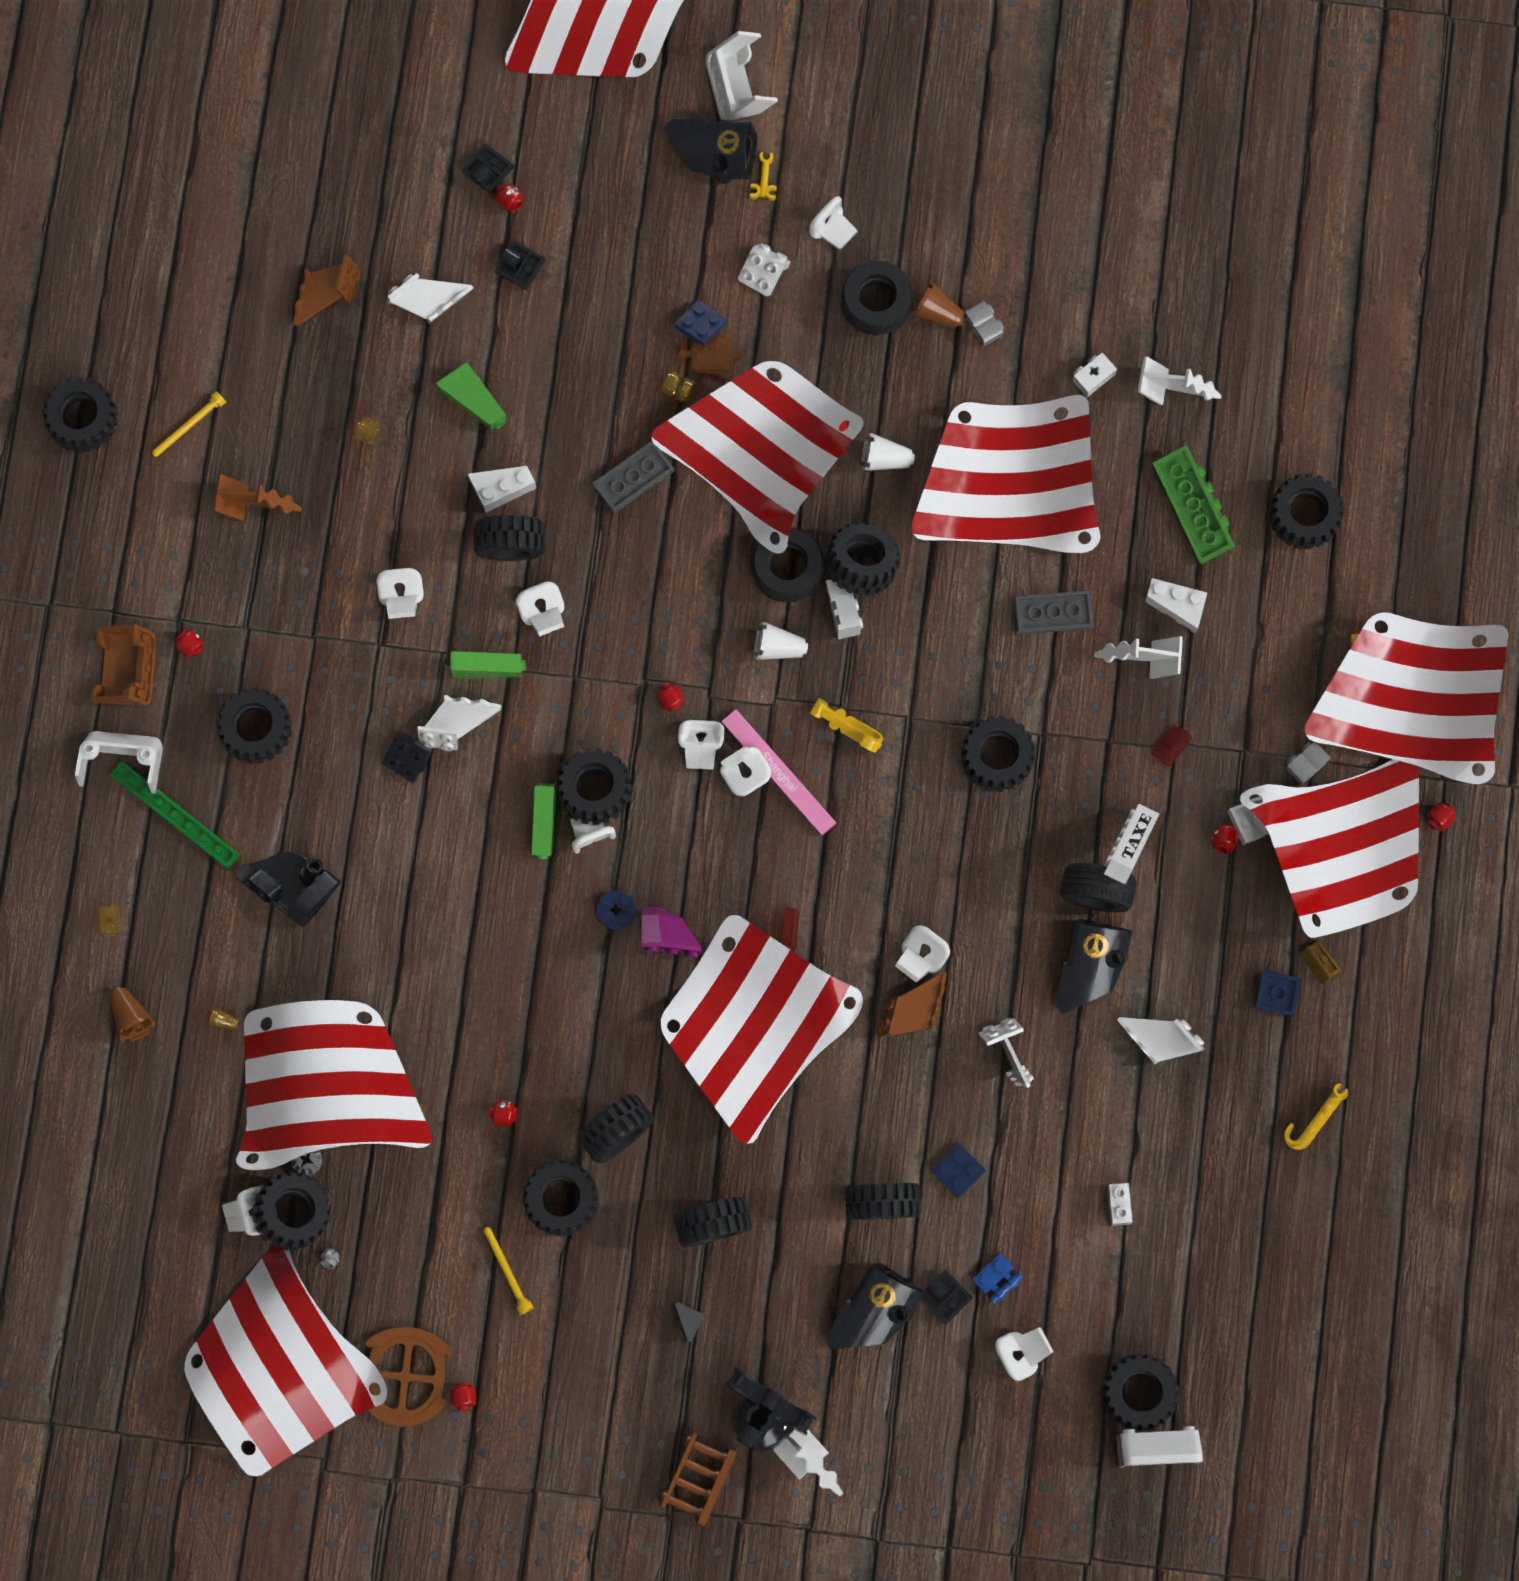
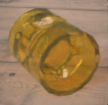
(678, 386)

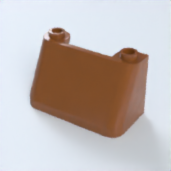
(126, 665)

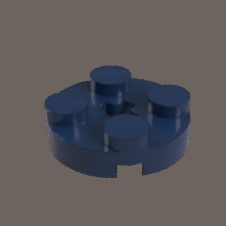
(624, 917)

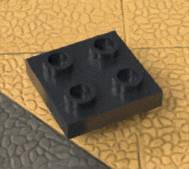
(488, 168)
(520, 265)
(407, 757)
(945, 1297)

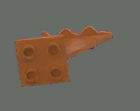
(326, 287)
(233, 496)
(914, 1009)

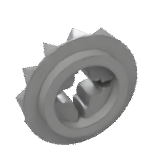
(308, 1169)

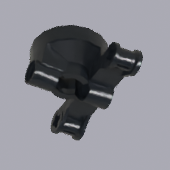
(761, 1398)

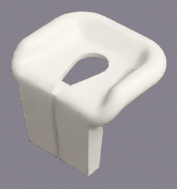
(837, 229)
(405, 605)
(545, 621)
(700, 754)
(755, 761)
(588, 833)
(912, 963)
(237, 1212)
(1032, 1344)

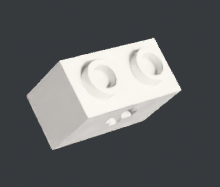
(1090, 383)
(1119, 1204)

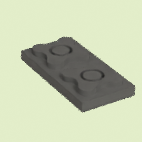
(633, 477)
(1054, 612)

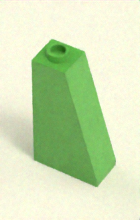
(471, 395)
(486, 665)
(543, 819)

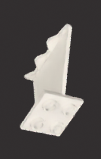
(426, 297)
(1155, 380)
(1163, 655)
(454, 720)
(1001, 1032)
(1162, 1038)
(806, 1455)

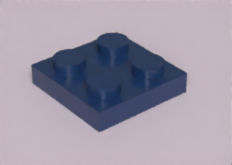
(701, 323)
(1278, 993)
(958, 1170)

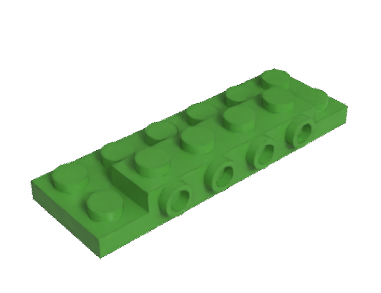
(1195, 504)

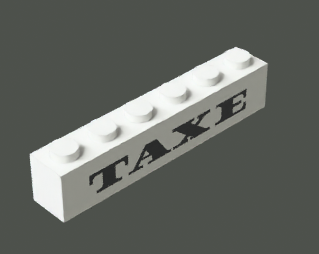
(1130, 843)

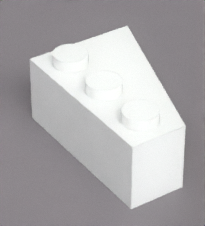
(501, 485)
(1178, 602)
(844, 611)

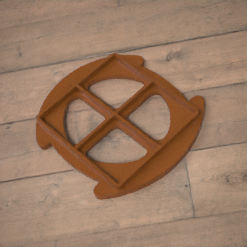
(409, 1337)

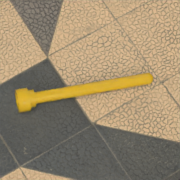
(216, 401)
(523, 1304)

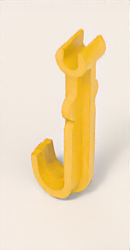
(850, 726)
(1317, 1122)

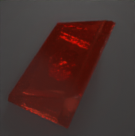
(1172, 745)
(790, 928)

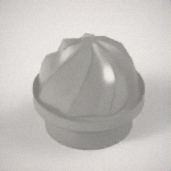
(329, 1258)

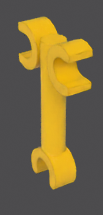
(763, 190)

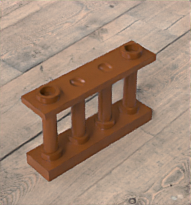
(709, 1495)

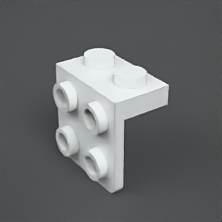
(763, 269)

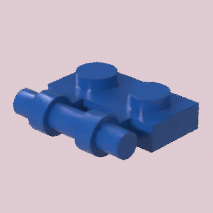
(993, 1273)

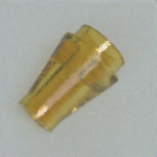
(222, 1019)

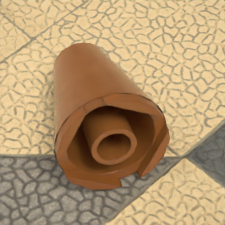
(938, 307)
(129, 1016)

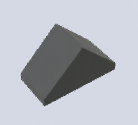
(690, 1320)

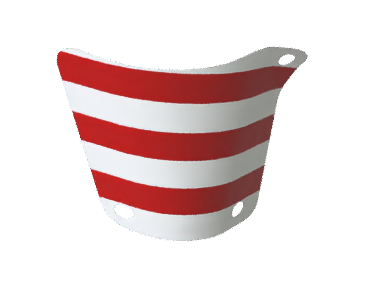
(590, 36)
(761, 445)
(1012, 478)
(1417, 696)
(1345, 844)
(754, 1023)
(323, 1083)
(277, 1368)

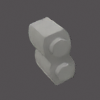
(983, 323)
(1307, 763)

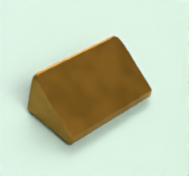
(1320, 962)

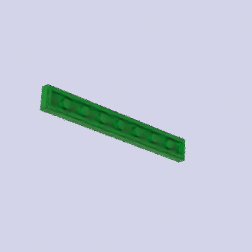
(175, 815)

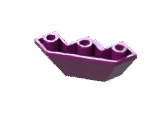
(667, 932)

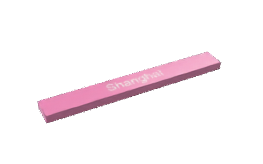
(781, 774)

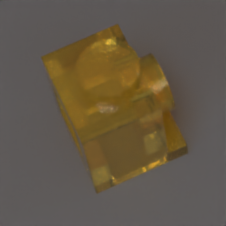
(367, 430)
(116, 925)

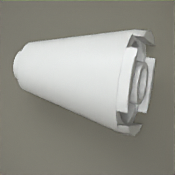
(884, 454)
(778, 643)

